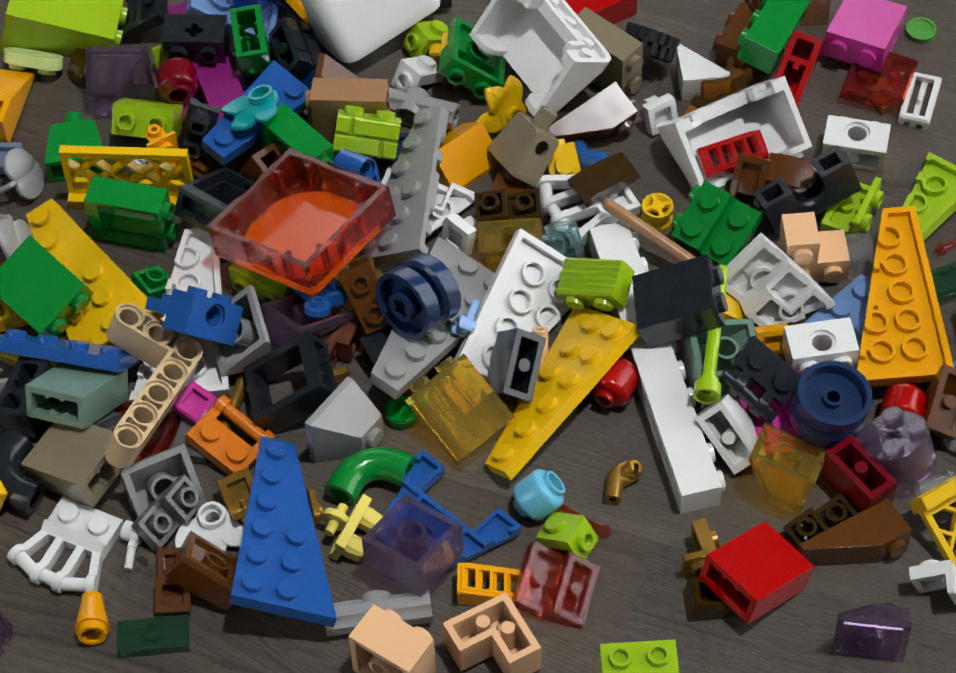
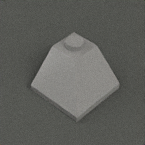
(343, 424)

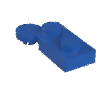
(324, 301)

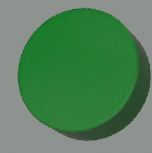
(399, 414)

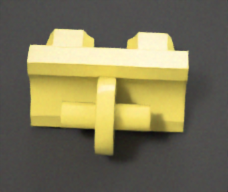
(347, 542)

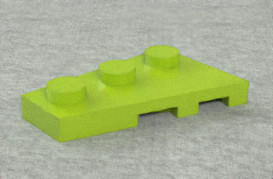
(933, 194)

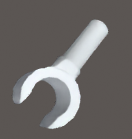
(129, 534)

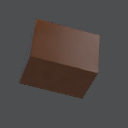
(204, 570)

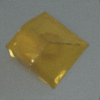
(785, 468)

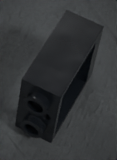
(200, 199)
(303, 402)

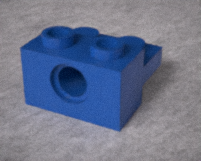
(198, 315)

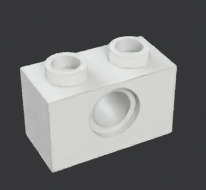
(860, 140)
(834, 336)

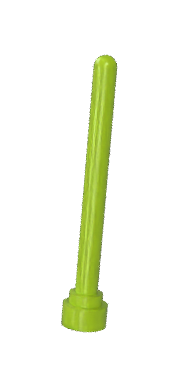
(707, 387)

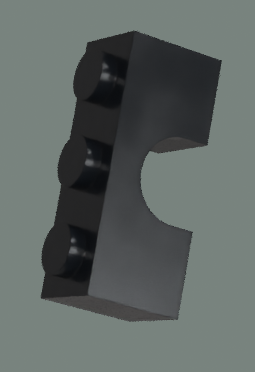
(831, 183)

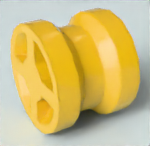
(662, 206)

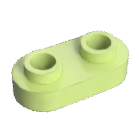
(21, 58)

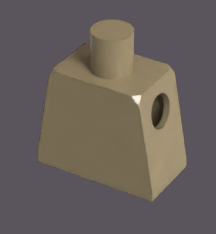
(526, 145)

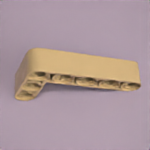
(175, 360)

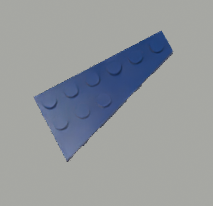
(279, 550)

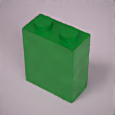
(41, 288)

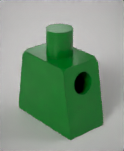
(253, 51)
(71, 132)

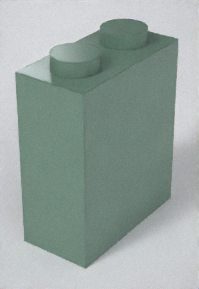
(75, 394)

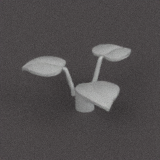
(29, 183)

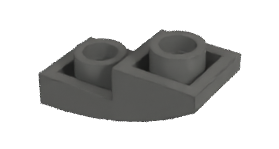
(168, 511)

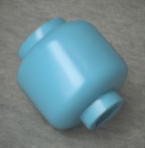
(538, 494)

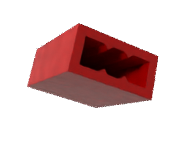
(756, 572)

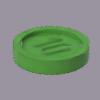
(921, 30)

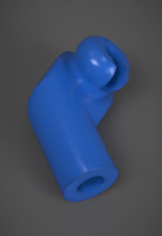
(586, 156)

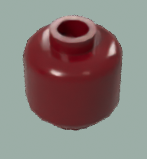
(177, 80)

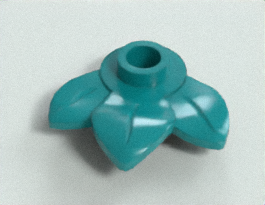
(257, 106)

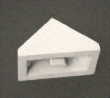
(692, 70)

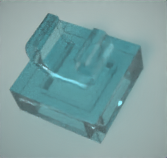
(564, 237)

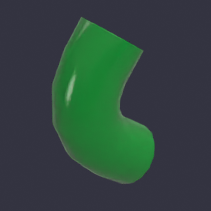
(365, 467)

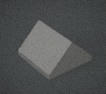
(251, 338)
(154, 474)

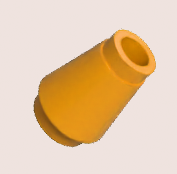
(92, 619)

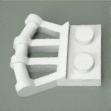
(553, 203)
(74, 527)

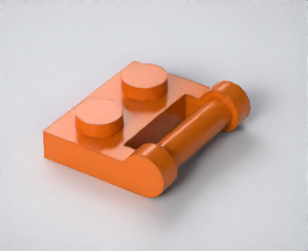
(223, 445)

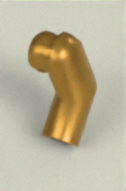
(620, 477)

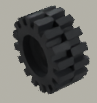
(655, 43)

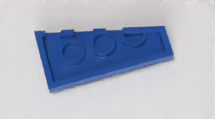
(226, 143)
(70, 352)

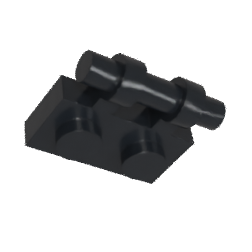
(767, 372)

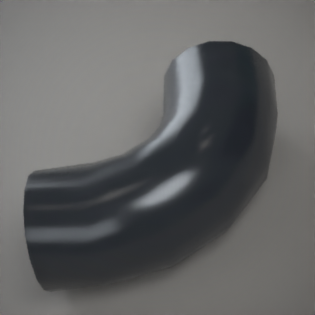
(23, 492)

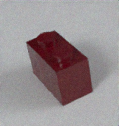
(857, 475)

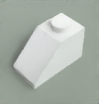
(729, 431)

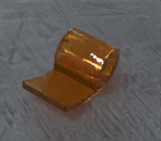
(740, 78)

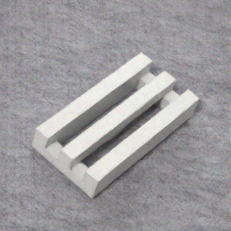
(915, 118)

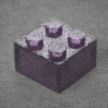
(413, 545)

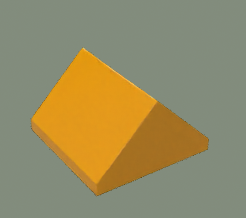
(466, 155)

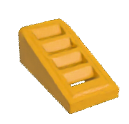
(480, 573)

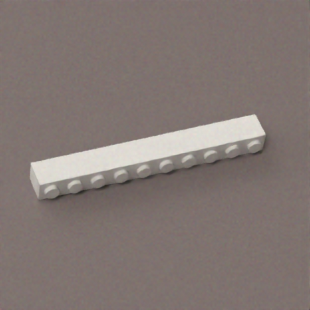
(663, 390)

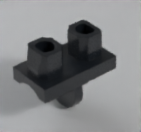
(197, 123)

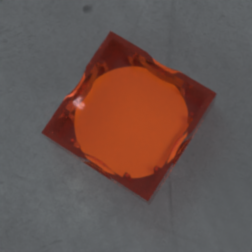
(301, 222)

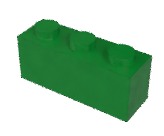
(770, 32)

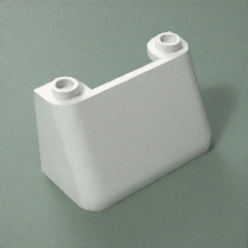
(360, 26)
(544, 46)
(759, 107)

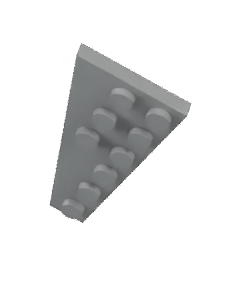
(412, 190)
(407, 360)

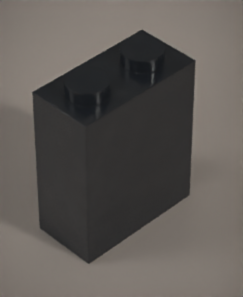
(679, 300)

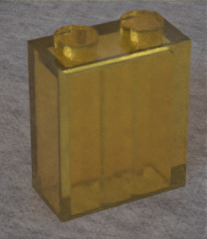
(458, 407)

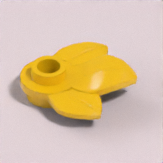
(502, 104)

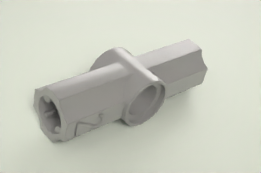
(409, 102)
(408, 606)

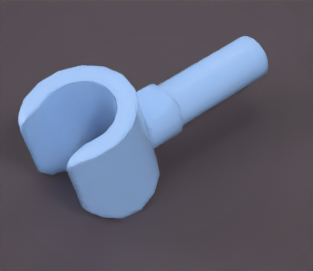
(463, 324)

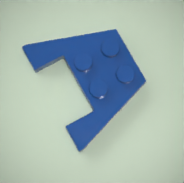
(490, 533)

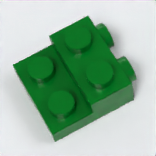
(466, 65)
(715, 223)

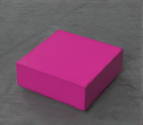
(194, 402)

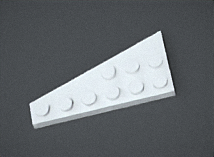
(200, 268)
(517, 297)

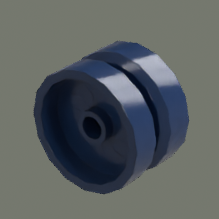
(418, 296)
(830, 404)

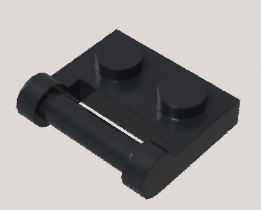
(142, 17)

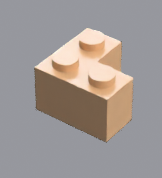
(818, 253)
(495, 631)

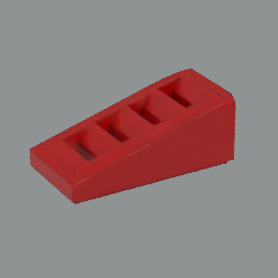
(740, 142)

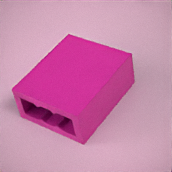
(864, 32)

